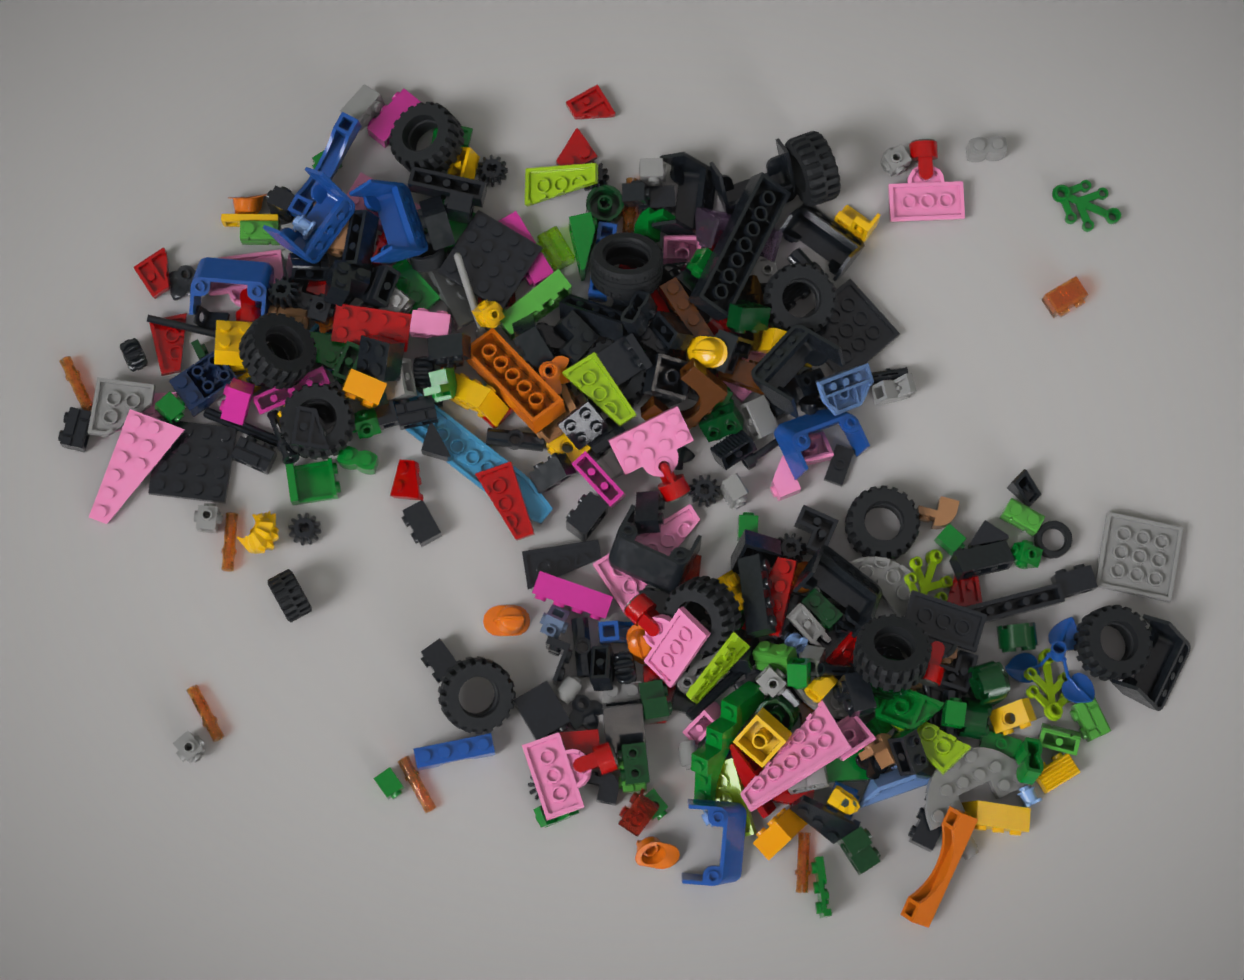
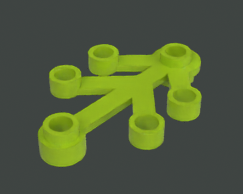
(932, 558)
(1052, 709)

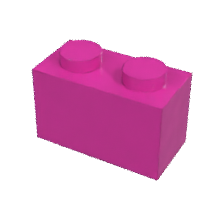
(237, 401)

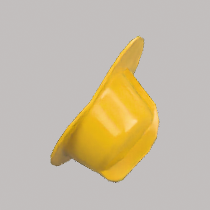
(708, 351)

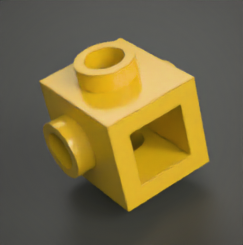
(488, 314)

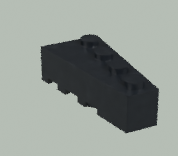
(533, 343)

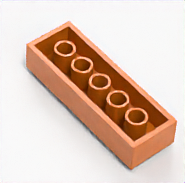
(515, 381)

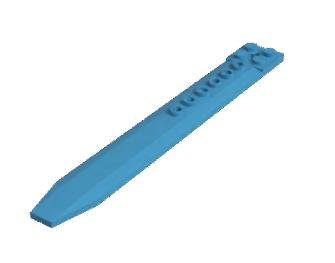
(472, 455)

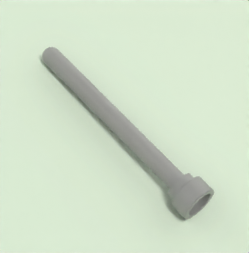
(468, 290)

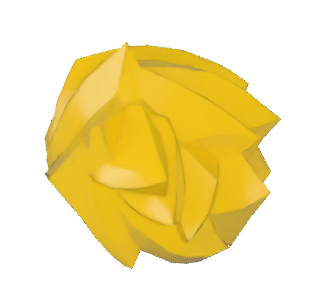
(262, 534)

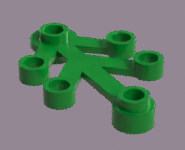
(1083, 204)

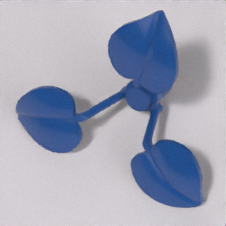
(1061, 637)

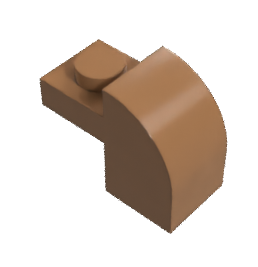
(942, 516)
(880, 749)

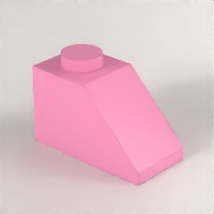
(783, 483)
(697, 728)

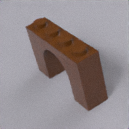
(677, 302)
(704, 382)

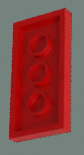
(354, 321)

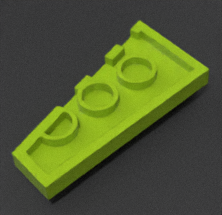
(554, 181)
(597, 384)
(722, 662)
(939, 747)
(729, 790)

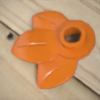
(555, 377)

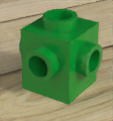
(366, 423)
(1026, 554)

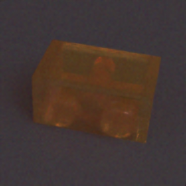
(1065, 297)

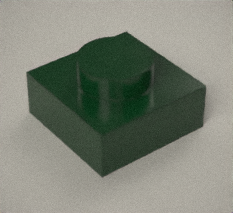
(200, 349)

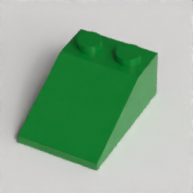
(582, 234)

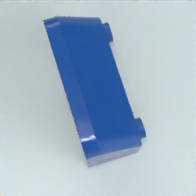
(329, 213)
(398, 219)
(252, 273)
(794, 438)
(733, 820)

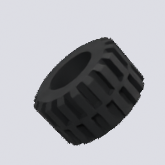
(289, 595)

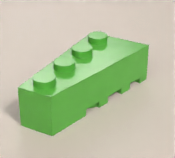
(538, 301)

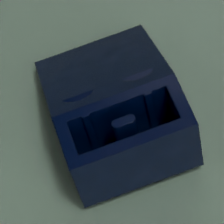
(202, 383)

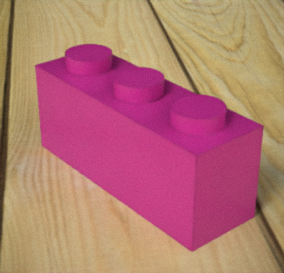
(381, 127)
(598, 479)

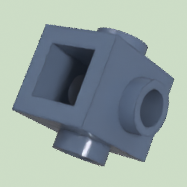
(554, 621)

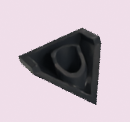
(672, 268)

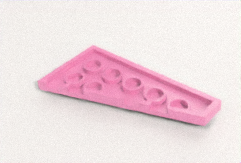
(135, 455)
(672, 534)
(804, 753)

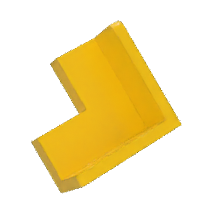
(856, 223)

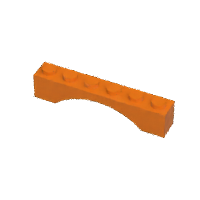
(955, 835)

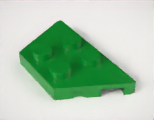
(907, 711)

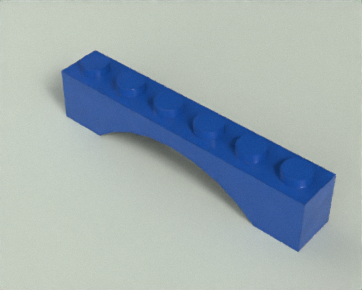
(339, 143)

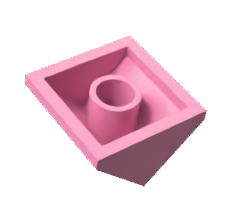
(680, 247)
(818, 450)
(856, 734)

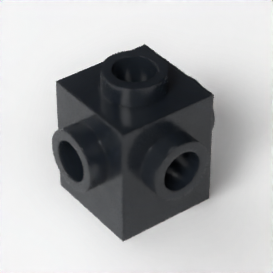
(323, 315)

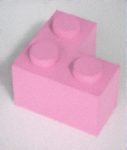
(430, 324)

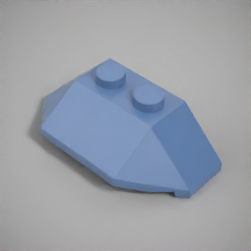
(845, 388)
(891, 785)

